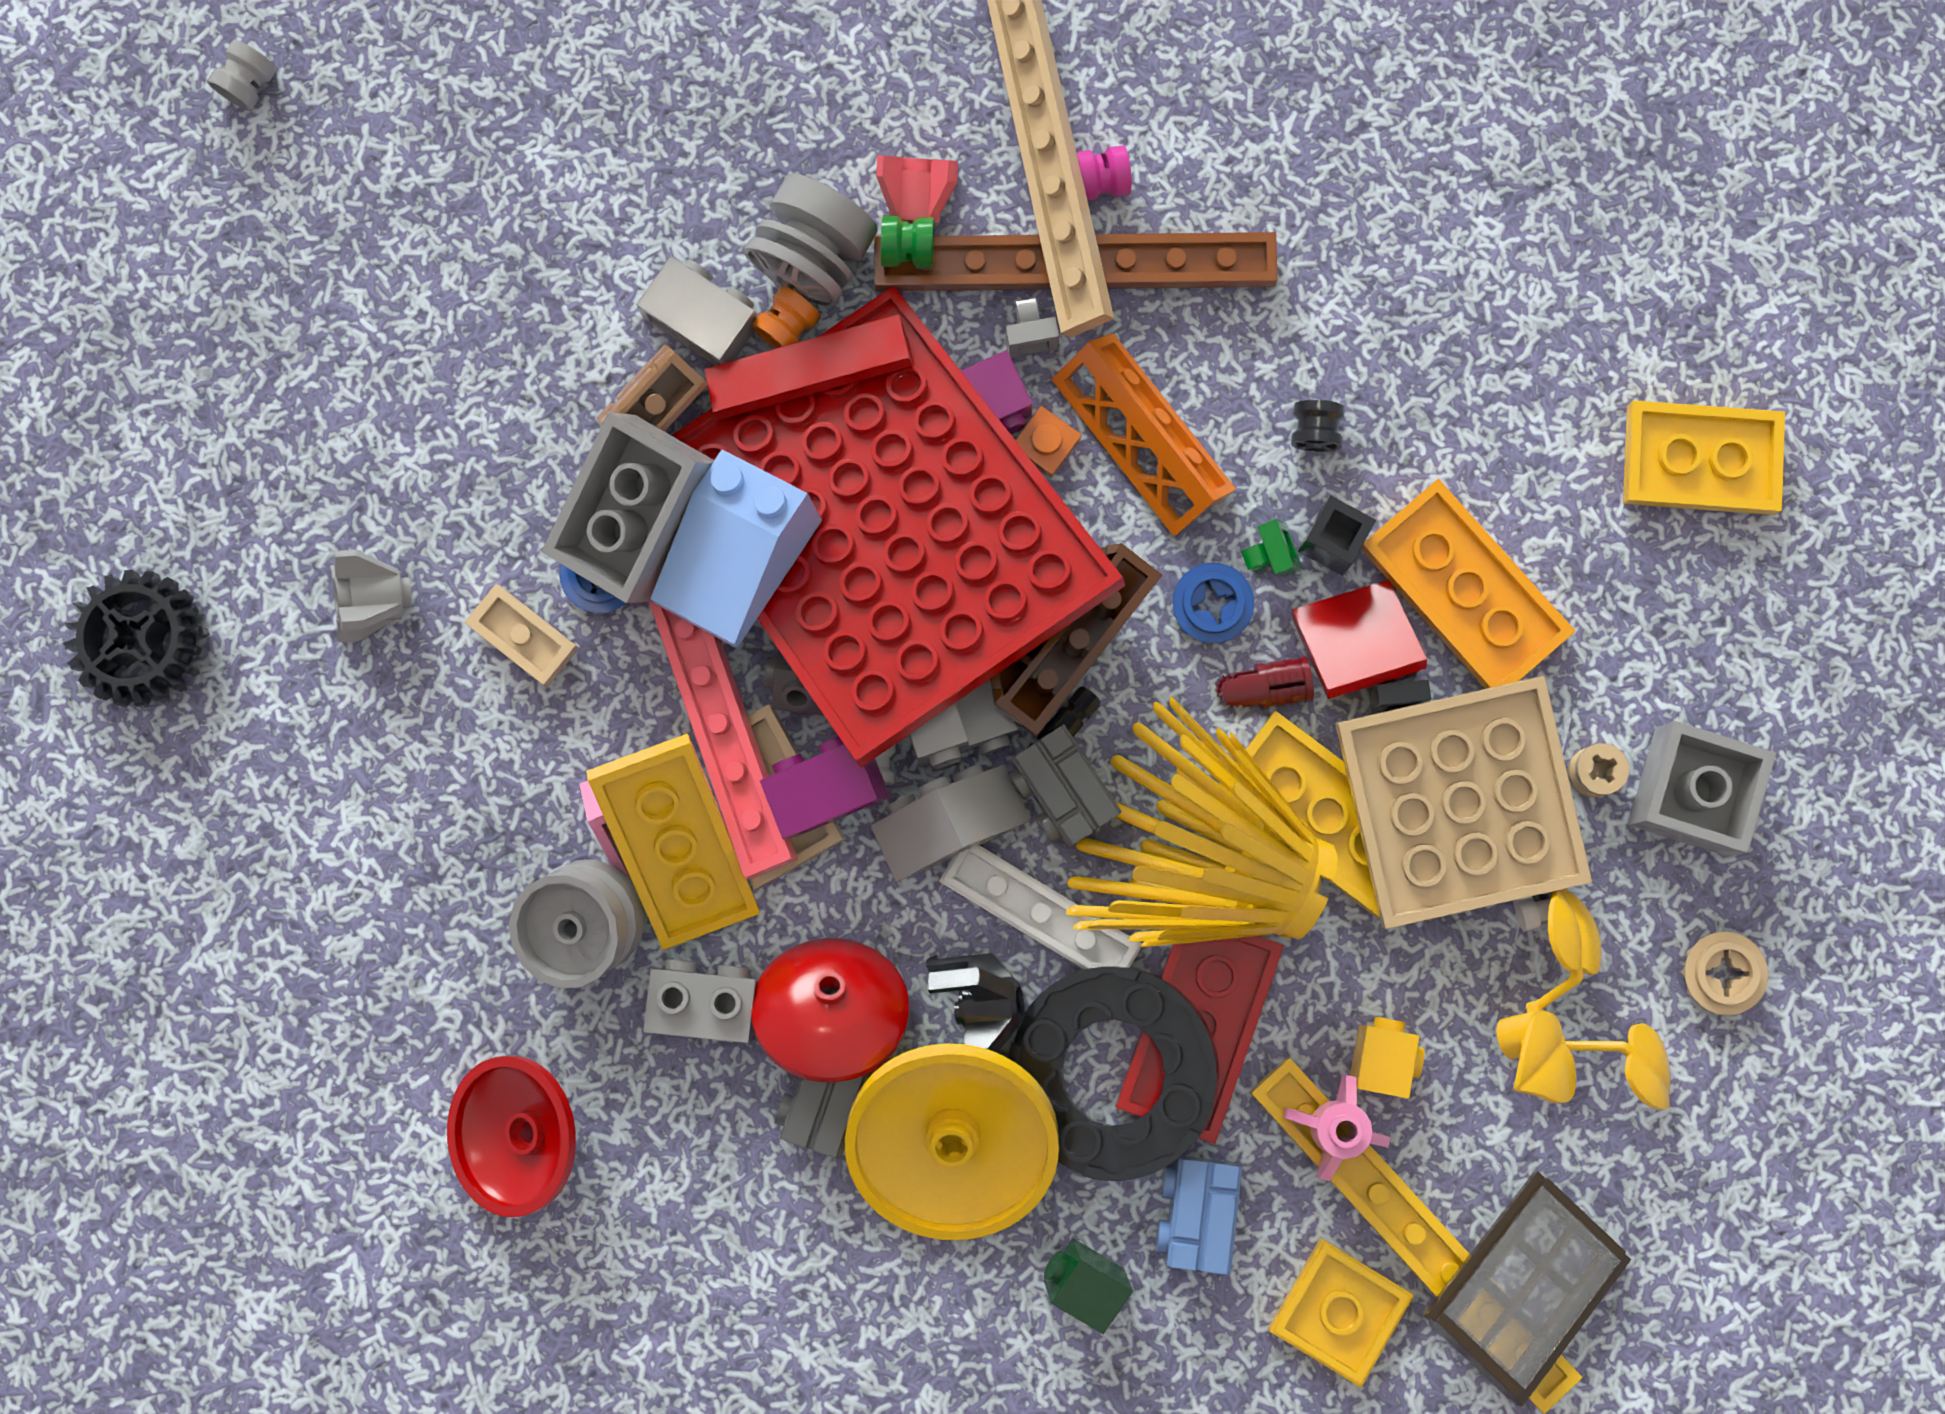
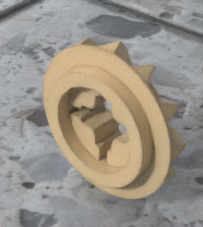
(1741, 955)

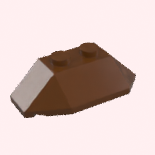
(1045, 676)

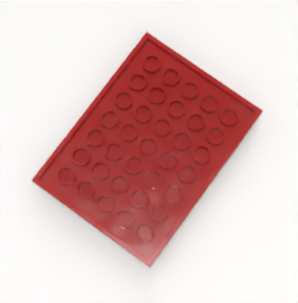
(931, 546)

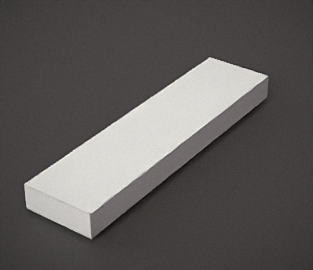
(1035, 910)

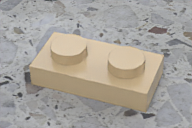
(521, 635)

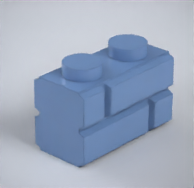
(1200, 1214)

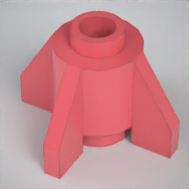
(916, 185)

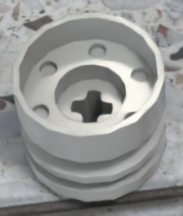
(812, 237)

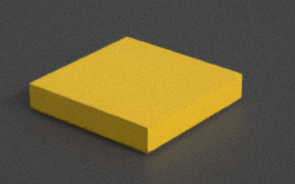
(1340, 1312)

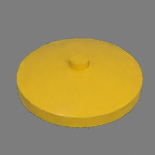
(952, 1142)

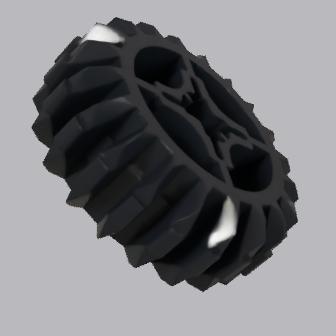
(102, 662)

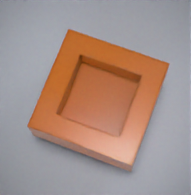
(1048, 441)

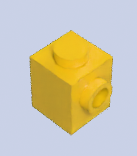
(1386, 1058)

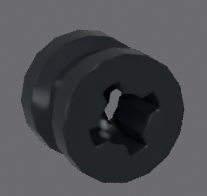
(1317, 425)

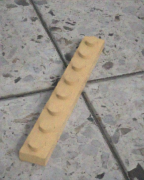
(1051, 165)

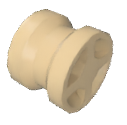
(1588, 775)

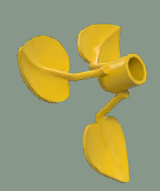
(1536, 1037)

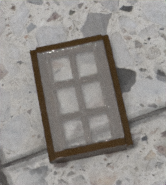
(1527, 1288)

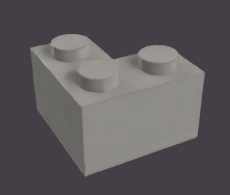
(962, 728)
(948, 819)

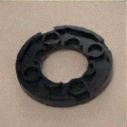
(1187, 1055)

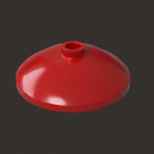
(830, 1034)
(511, 1136)

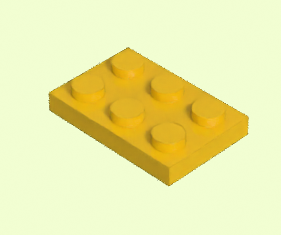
(1704, 457)

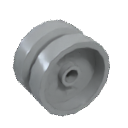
(576, 923)

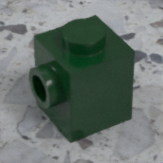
(1086, 1285)

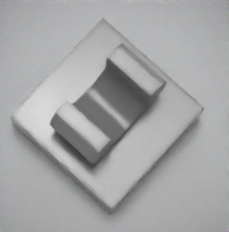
(1031, 333)

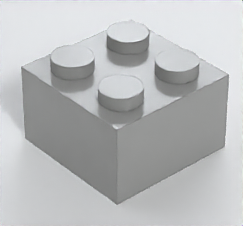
(1702, 789)

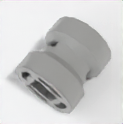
(242, 75)

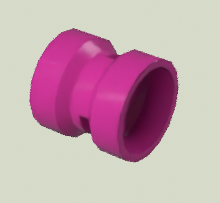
(1106, 172)

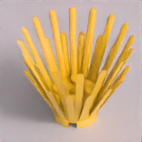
(1256, 870)

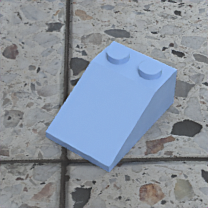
(734, 547)

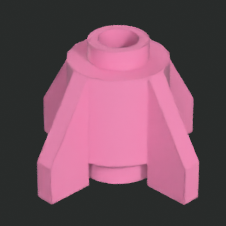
(1324, 1125)

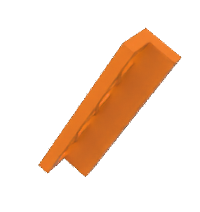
(1156, 423)

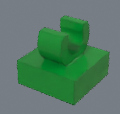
(1275, 550)

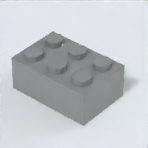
(626, 507)

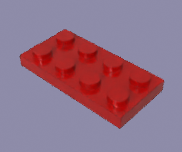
(1229, 988)

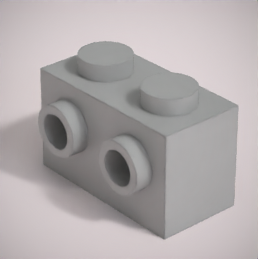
(700, 1003)

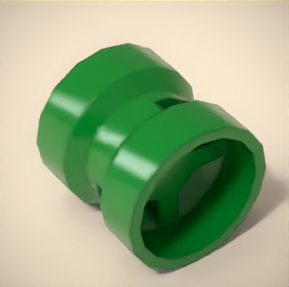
(907, 242)

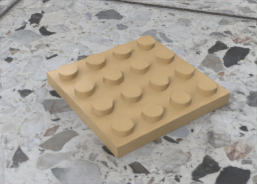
(1463, 802)

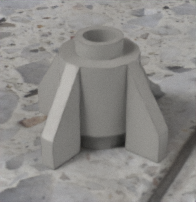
(366, 594)

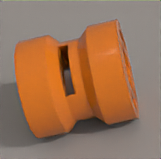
(786, 319)

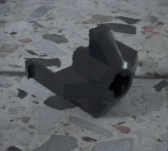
(988, 997)

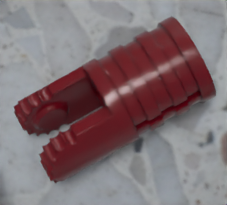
(1268, 684)

